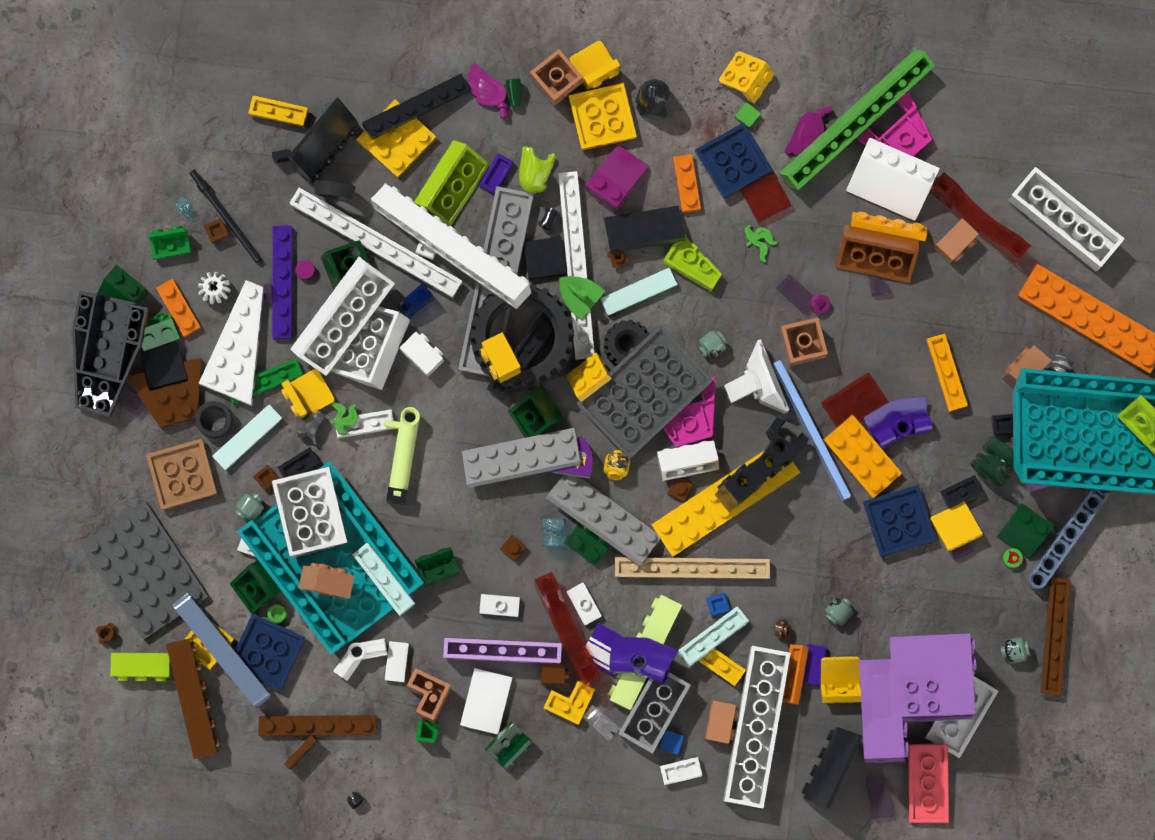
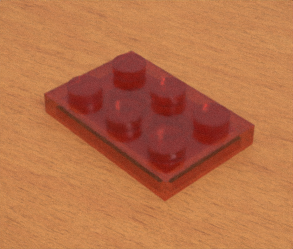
(855, 399)

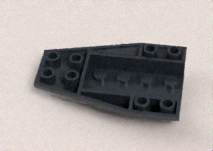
(105, 347)

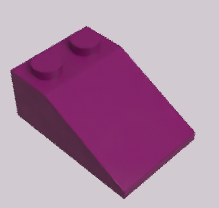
(616, 178)

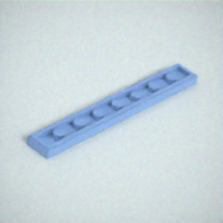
(811, 430)

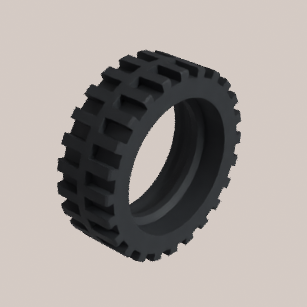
(562, 346)

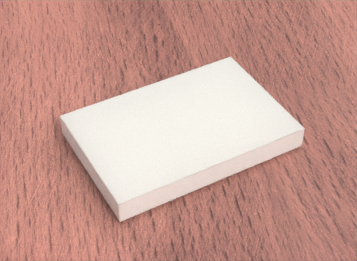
(486, 701)

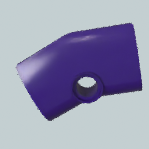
(885, 420)
(631, 650)

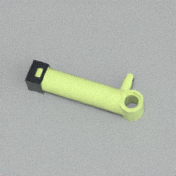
(402, 456)

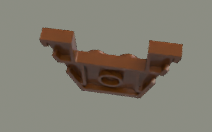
(171, 403)

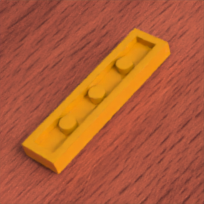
(893, 227)
(946, 372)

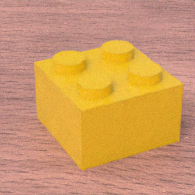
(501, 358)

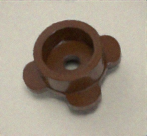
(618, 262)
(782, 629)
(111, 633)

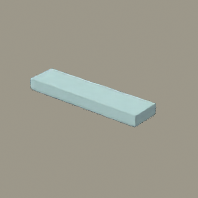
(638, 292)
(247, 437)
(383, 579)
(713, 636)

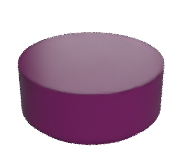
(305, 270)
(819, 303)

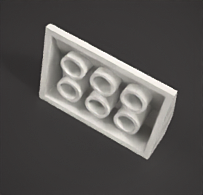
(892, 179)
(373, 348)
(309, 512)

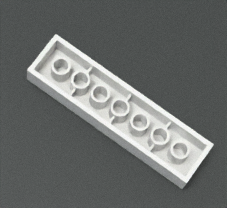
(756, 727)

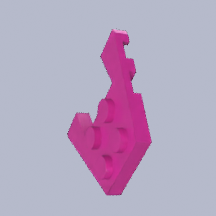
(907, 134)
(695, 420)

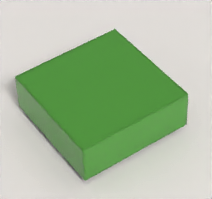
(747, 115)

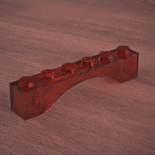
(1002, 238)
(559, 615)

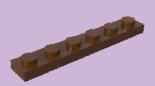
(1055, 636)
(317, 725)

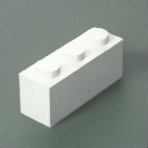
(688, 460)

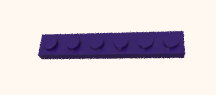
(282, 283)

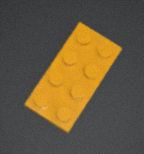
(862, 456)

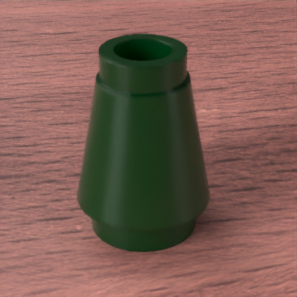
(514, 91)

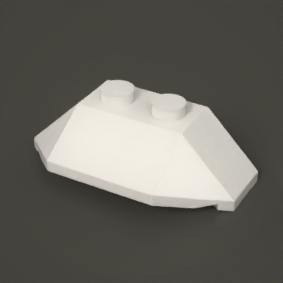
(771, 393)

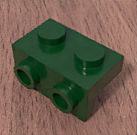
(588, 544)
(437, 566)
(508, 745)

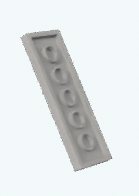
(521, 457)
(604, 517)

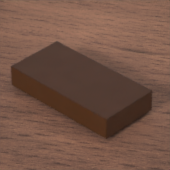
(301, 752)

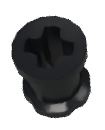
(549, 219)

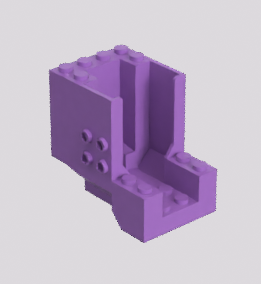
(920, 683)

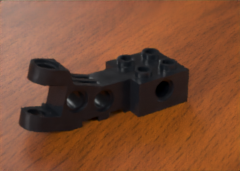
(750, 478)

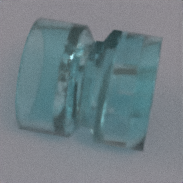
(553, 532)

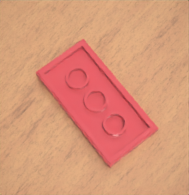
(928, 783)

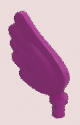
(487, 90)
(807, 131)

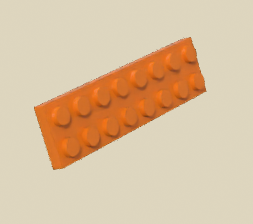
(1090, 318)

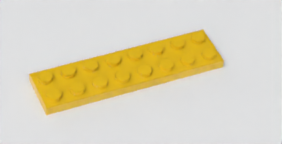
(706, 513)

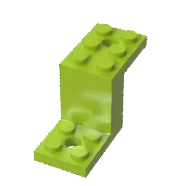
(1131, 418)

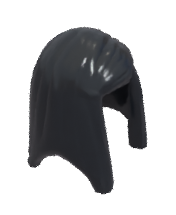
(652, 98)

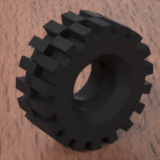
(617, 333)

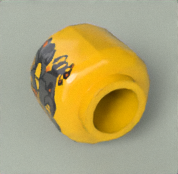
(616, 465)

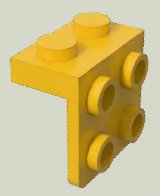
(595, 65)
(747, 75)
(307, 393)
(840, 680)

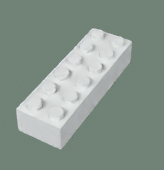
(1066, 219)
(342, 316)

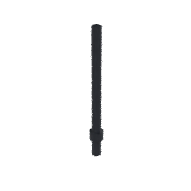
(204, 188)

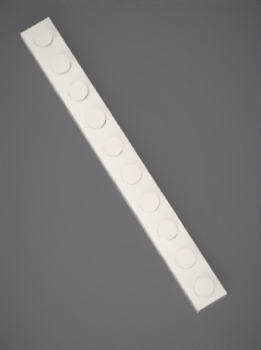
(376, 242)
(575, 257)

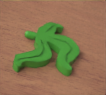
(760, 233)
(348, 421)

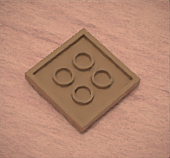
(181, 474)

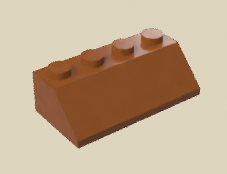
(877, 253)

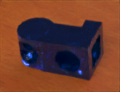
(416, 300)

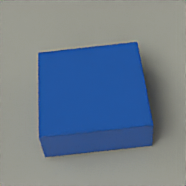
(718, 605)
(671, 742)

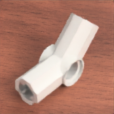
(369, 650)

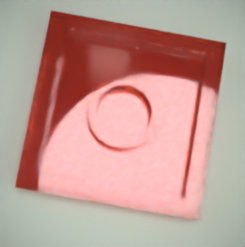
(765, 197)

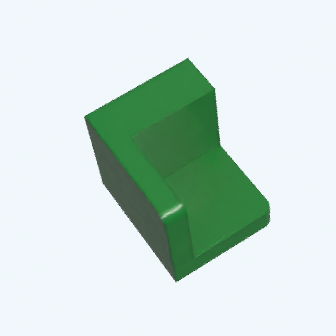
(427, 732)

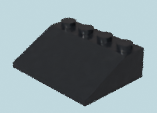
(324, 141)
(832, 767)

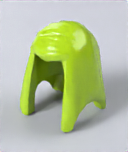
(534, 171)

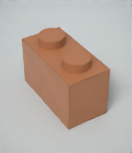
(955, 241)
(720, 722)

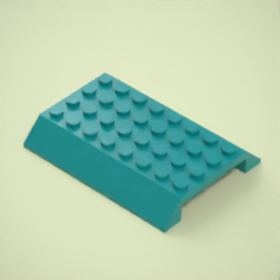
(1072, 435)
(331, 618)

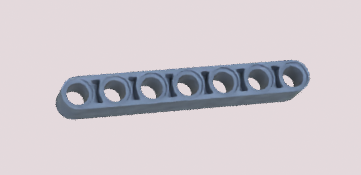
(1062, 540)
(221, 650)

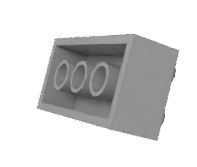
(654, 712)

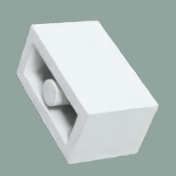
(422, 354)

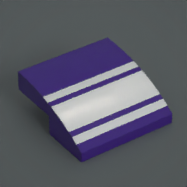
(600, 647)

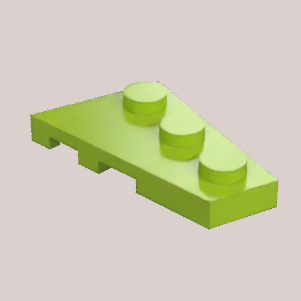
(689, 261)

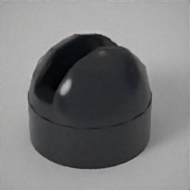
(356, 800)

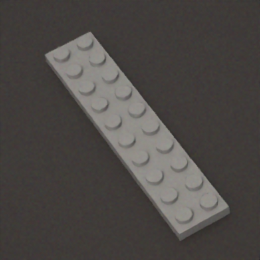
(505, 242)

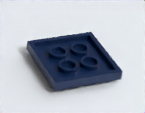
(733, 160)
(899, 521)
(269, 650)

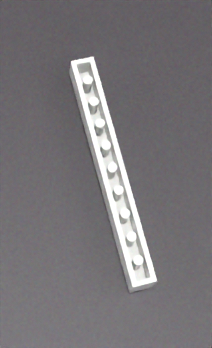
(451, 246)

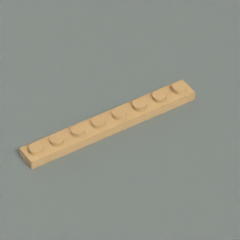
(693, 568)

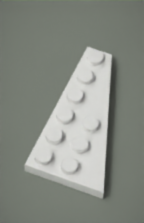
(235, 355)

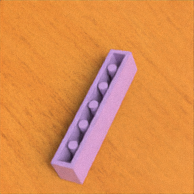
(502, 651)

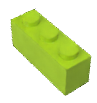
(140, 666)

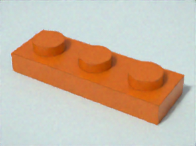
(686, 183)
(178, 308)
(795, 674)

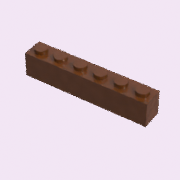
(192, 698)

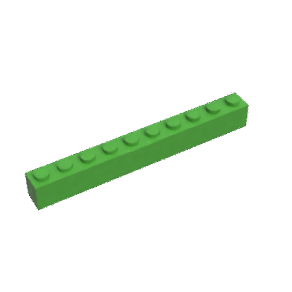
(856, 119)

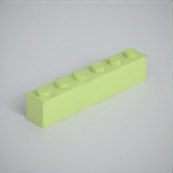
(656, 628)

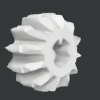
(207, 291)

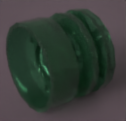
(993, 464)

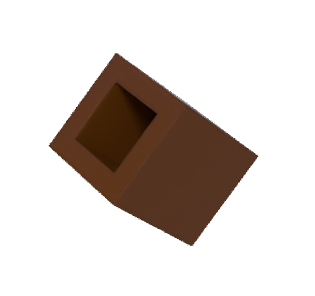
(554, 674)

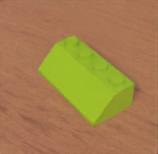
(452, 182)

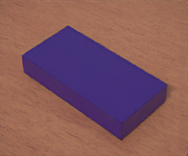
(496, 173)
(812, 671)

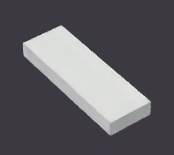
(369, 423)

